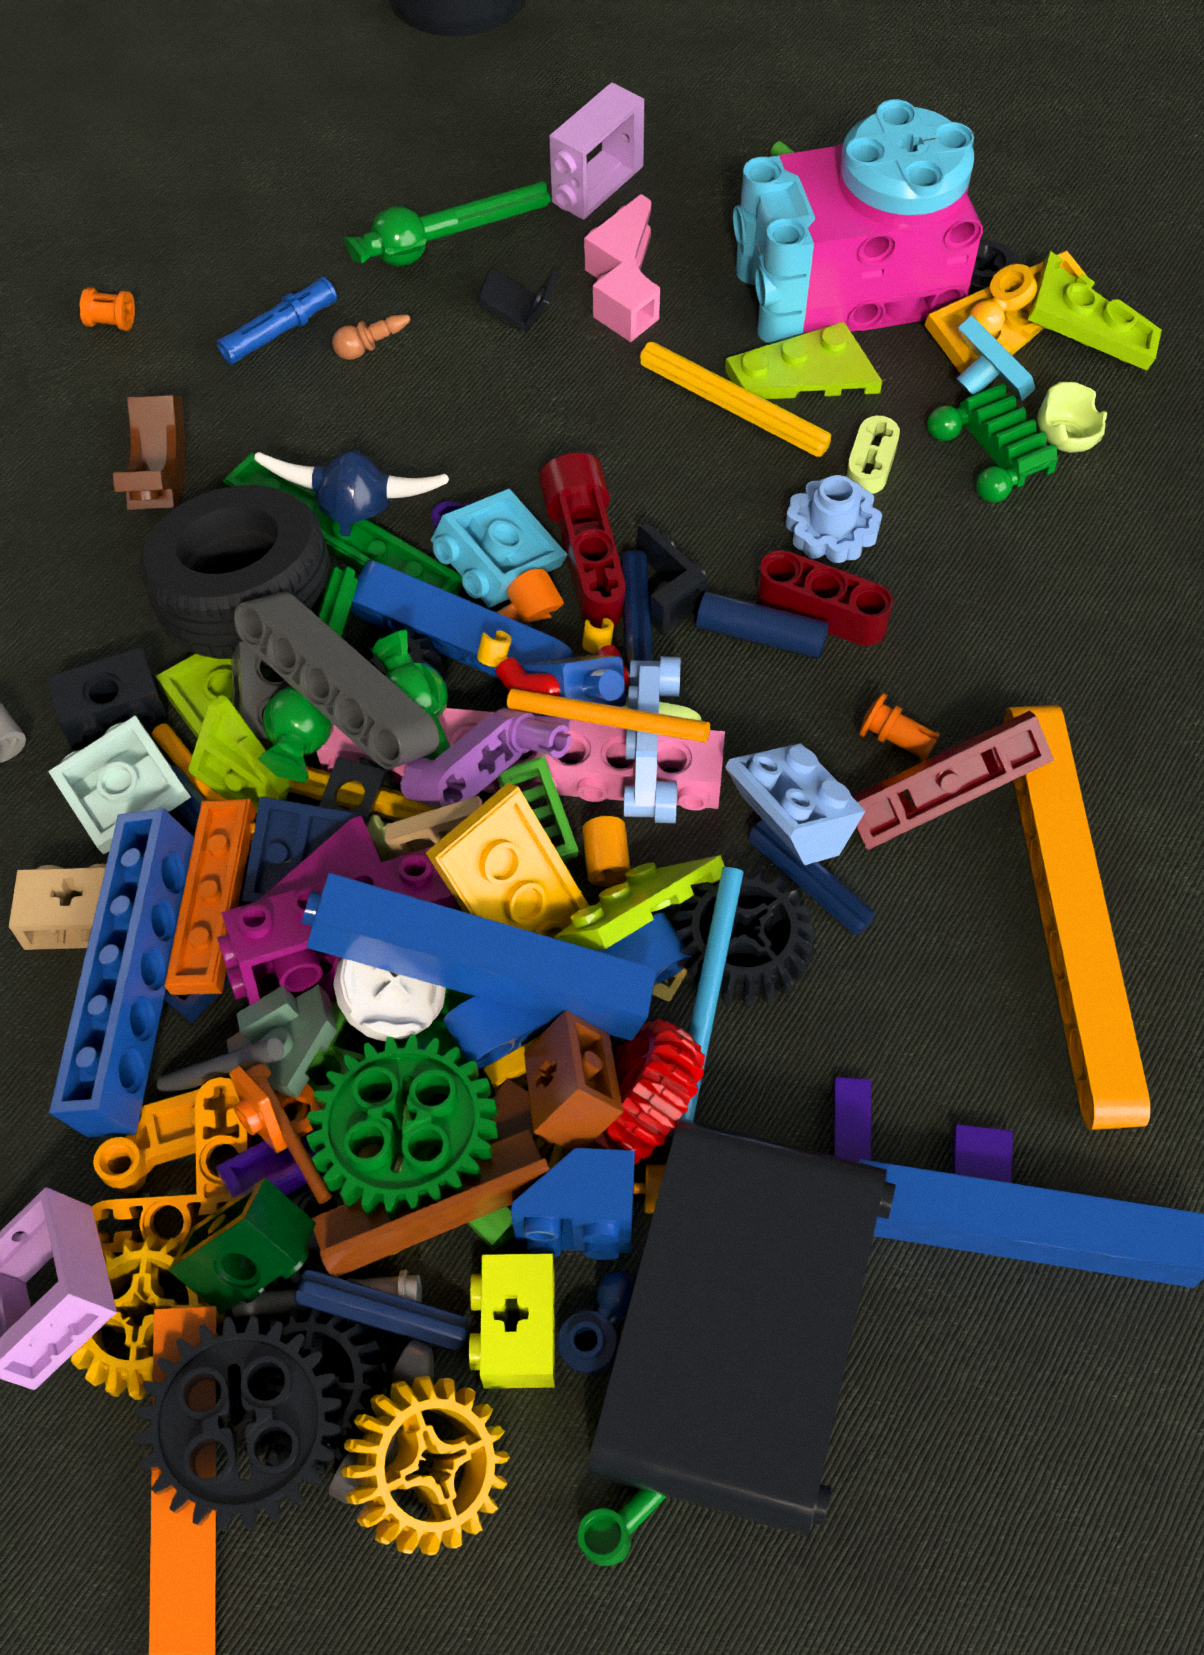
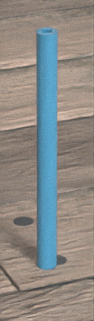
(713, 968)

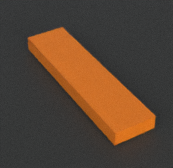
(210, 888)

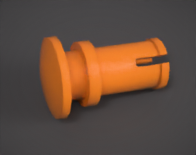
(898, 728)

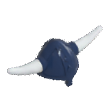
(350, 486)

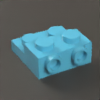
(494, 545)

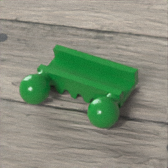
(1003, 435)

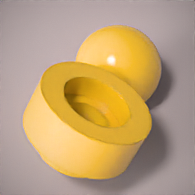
(1011, 290)

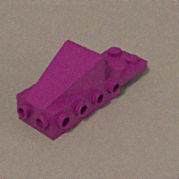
(266, 937)

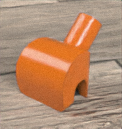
(532, 597)

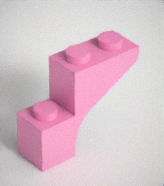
(615, 255)

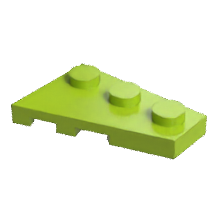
(1084, 315)

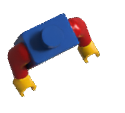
(589, 678)

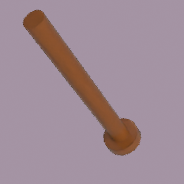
(260, 1074)

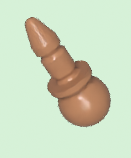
(352, 341)

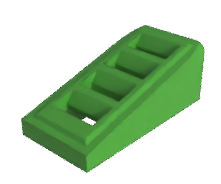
(539, 768)

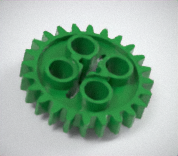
(351, 1123)

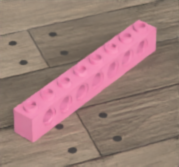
(597, 750)

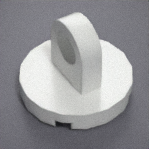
(385, 1002)

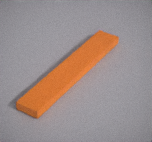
(180, 1550)

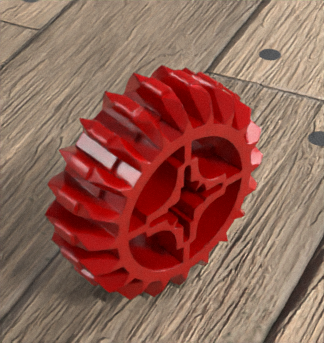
(655, 1084)

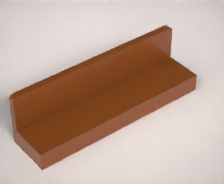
(353, 1240)

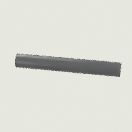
(220, 1066)

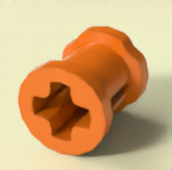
(107, 308)

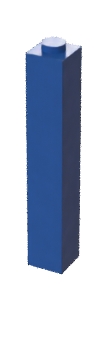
(478, 956)
(1044, 1226)

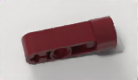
(578, 501)

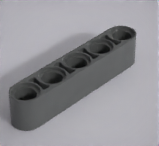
(336, 679)

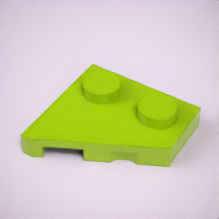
(229, 756)

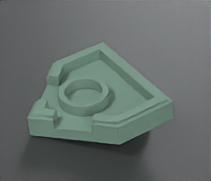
(299, 1023)

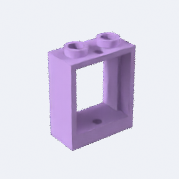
(605, 119)
(76, 1307)

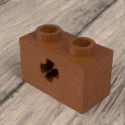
(572, 1082)

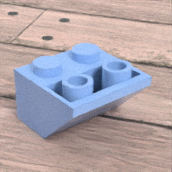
(798, 800)

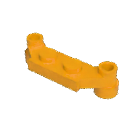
(163, 1135)

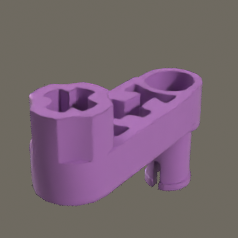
(468, 769)

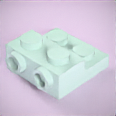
(116, 777)

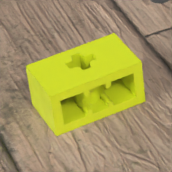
(519, 1357)

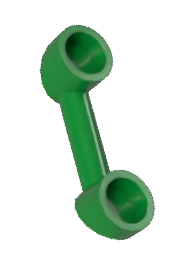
(606, 1534)

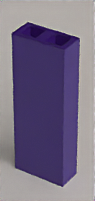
(852, 1119)

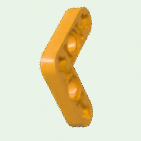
(209, 1186)

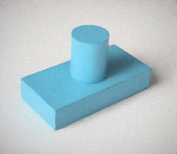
(992, 362)

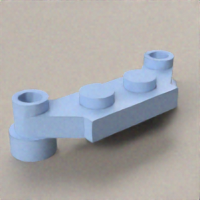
(650, 796)

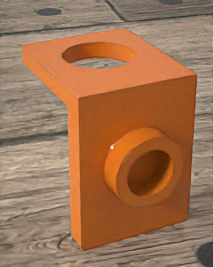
(257, 1112)

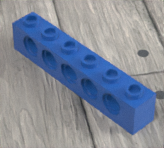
(123, 977)

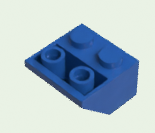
(579, 1206)

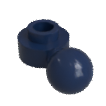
(613, 1300)

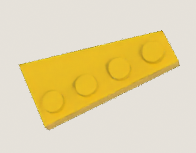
(1012, 336)

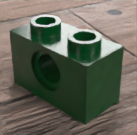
(244, 1247)

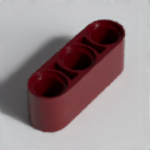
(852, 605)

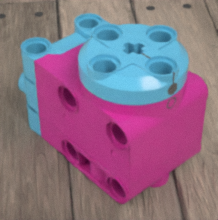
(860, 227)

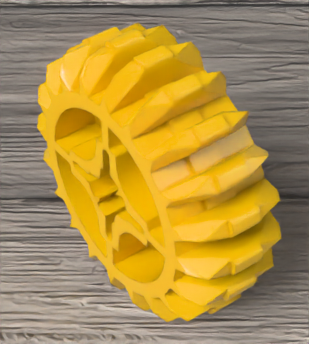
(144, 1271)
(447, 1509)

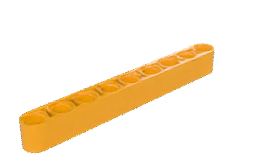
(1080, 936)

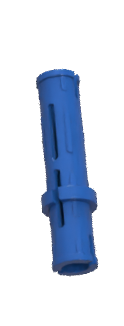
(291, 312)

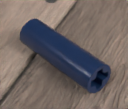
(762, 624)

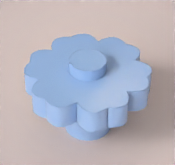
(833, 519)

